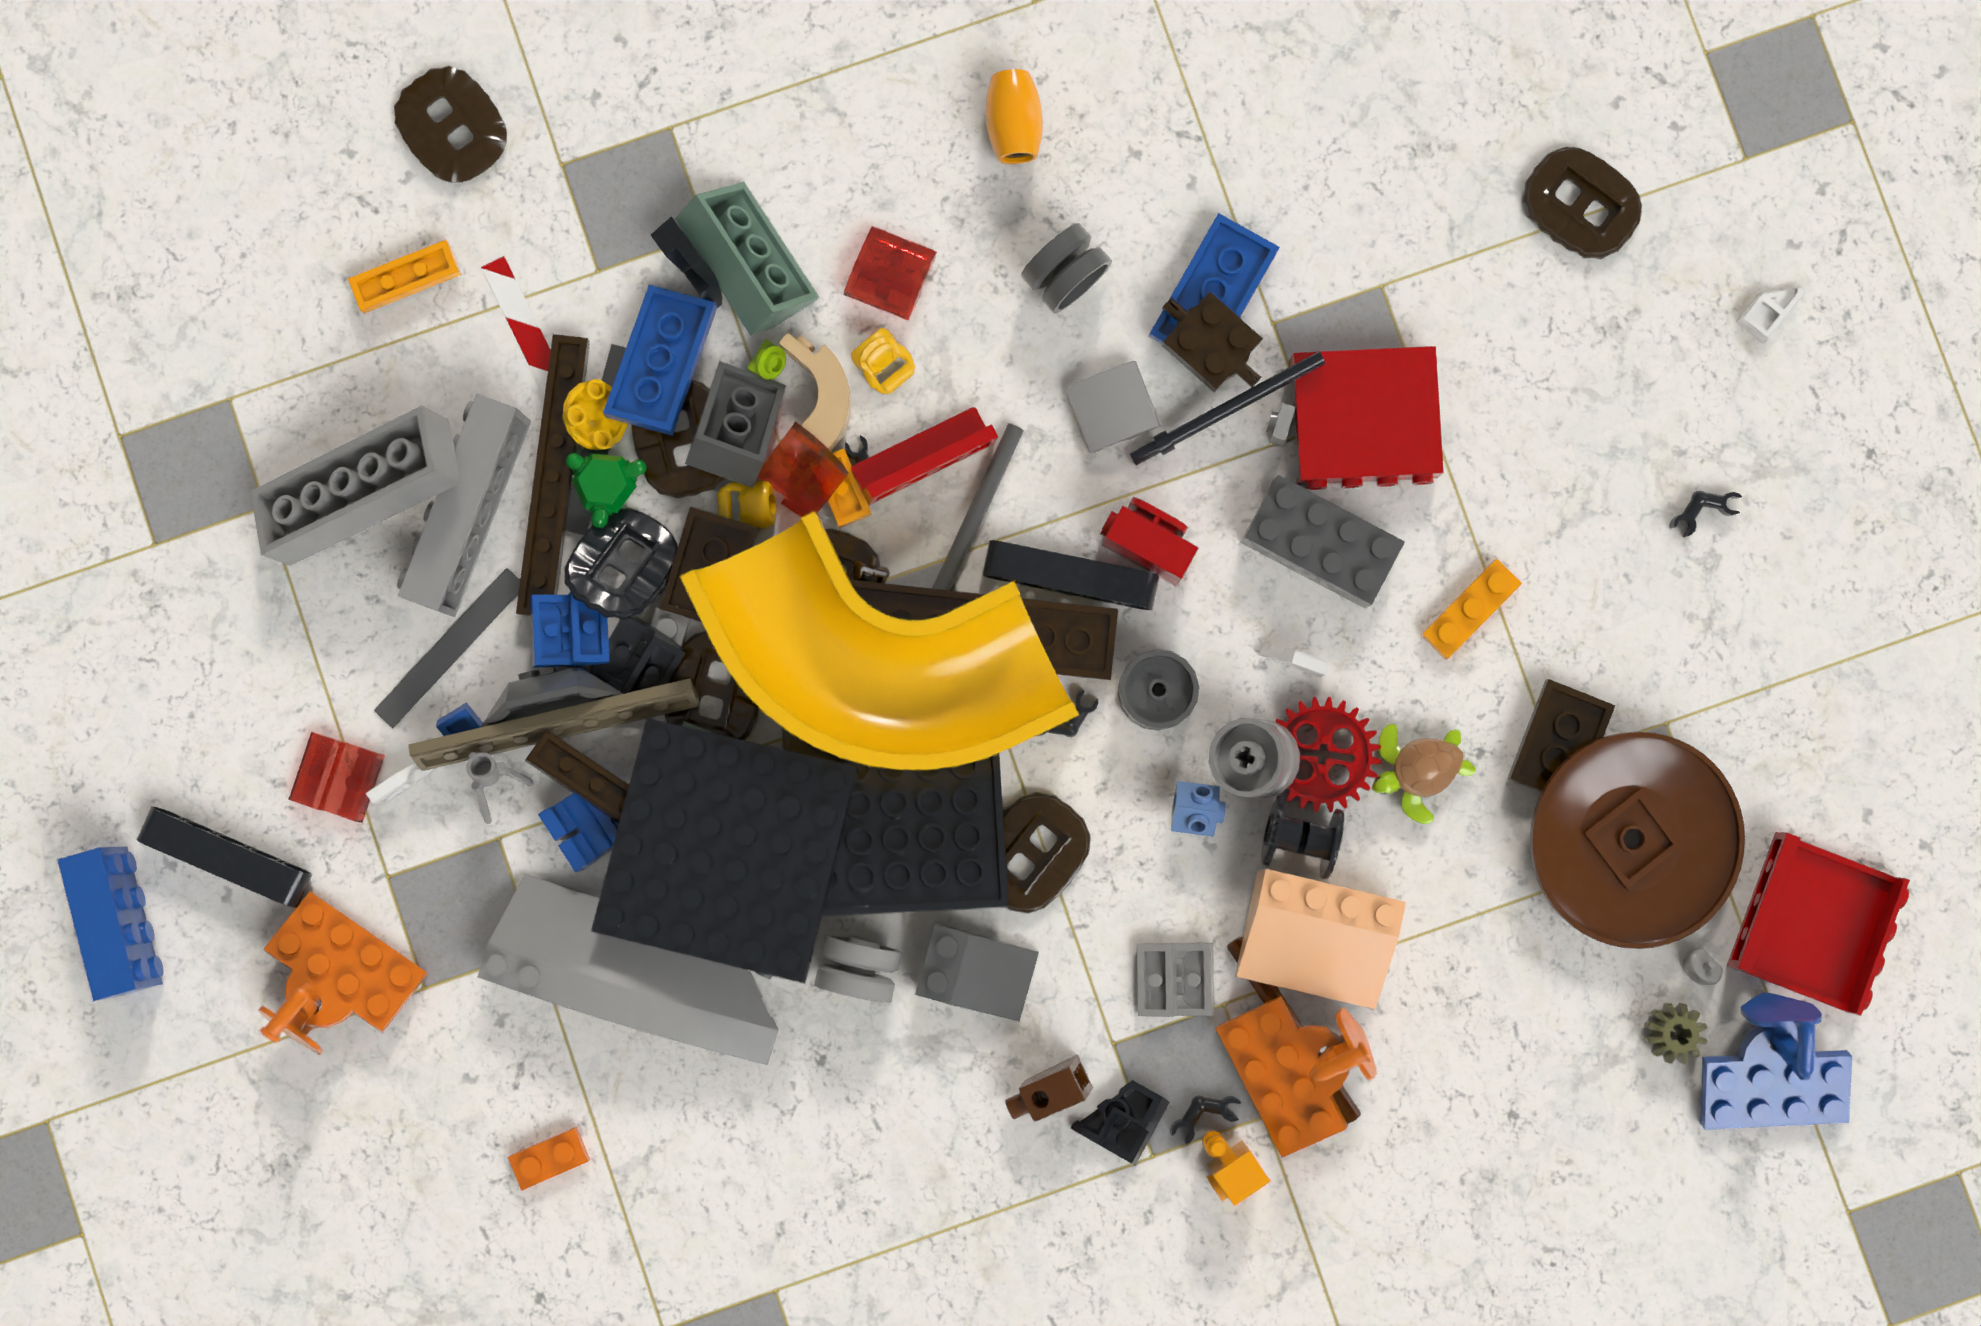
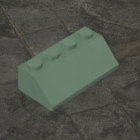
(746, 257)

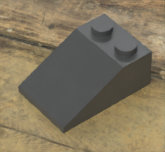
(736, 425)
(976, 972)

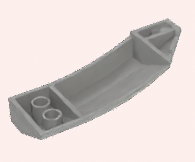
(551, 954)

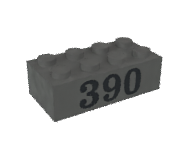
(1322, 542)

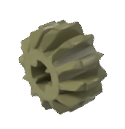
(1687, 1040)

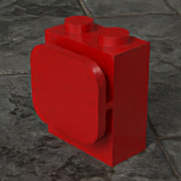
(1149, 540)

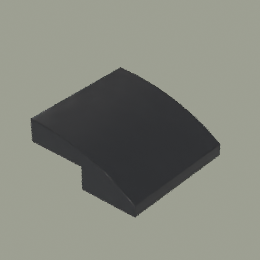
(639, 657)

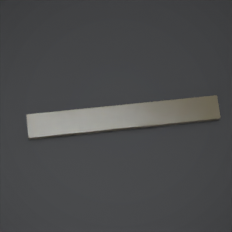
(560, 722)

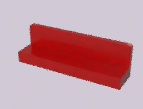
(923, 455)

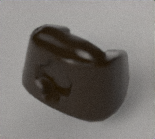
(869, 572)

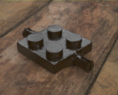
(1212, 342)

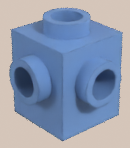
(1197, 809)

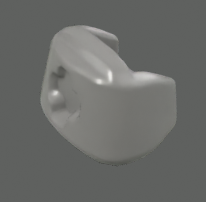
(1702, 968)

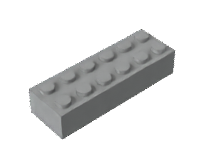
(355, 486)
(463, 514)

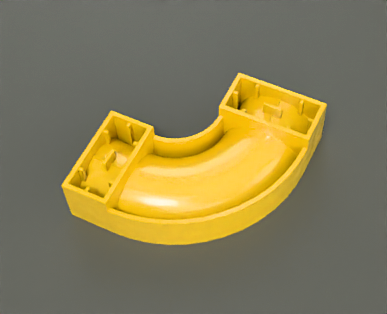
(870, 681)

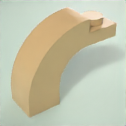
(833, 407)

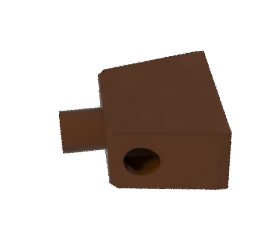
(1064, 1085)

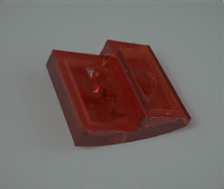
(890, 273)
(803, 471)
(336, 777)

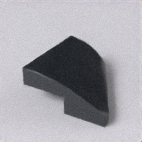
(686, 258)
(1125, 1121)

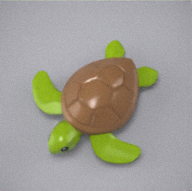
(1420, 769)

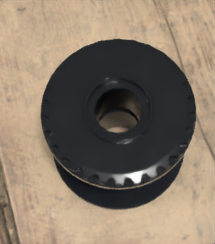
(1303, 837)

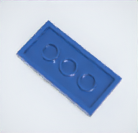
(1227, 265)
(660, 360)

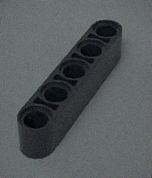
(1070, 575)
(224, 857)

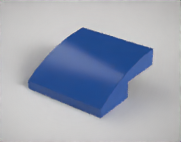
(566, 633)

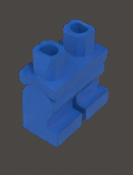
(594, 829)

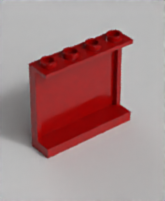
(1369, 418)
(1819, 924)

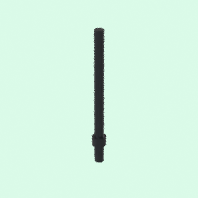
(1165, 442)

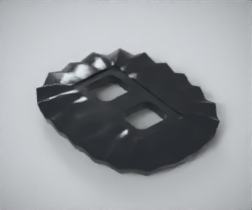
(600, 550)

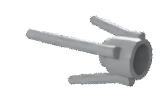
(485, 773)

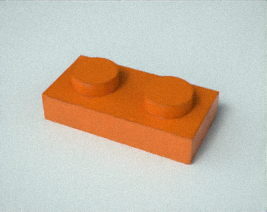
(549, 1158)

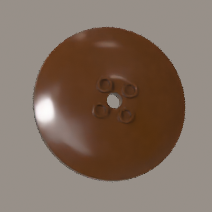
(1685, 849)

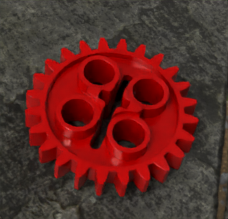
(1326, 722)

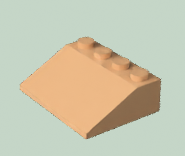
(1319, 938)

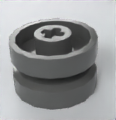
(1066, 268)
(1136, 692)

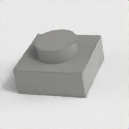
(1280, 424)
(671, 625)

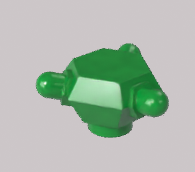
(604, 483)

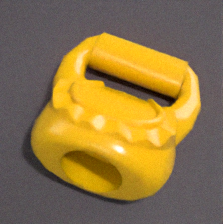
(879, 352)
(755, 504)

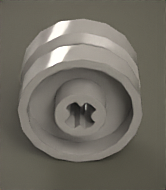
(1234, 753)
(857, 974)

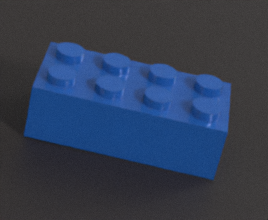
(110, 921)

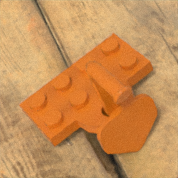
(335, 966)
(1290, 1076)

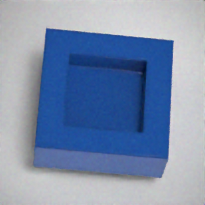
(458, 721)

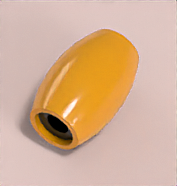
(1014, 116)

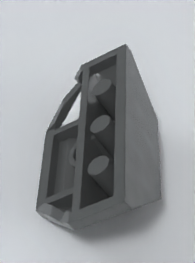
(548, 692)

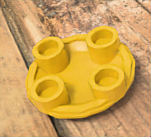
(585, 416)

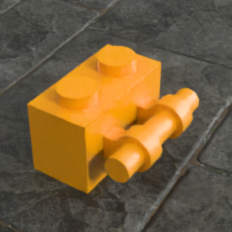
(1233, 1170)

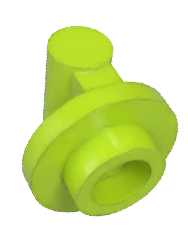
(768, 361)

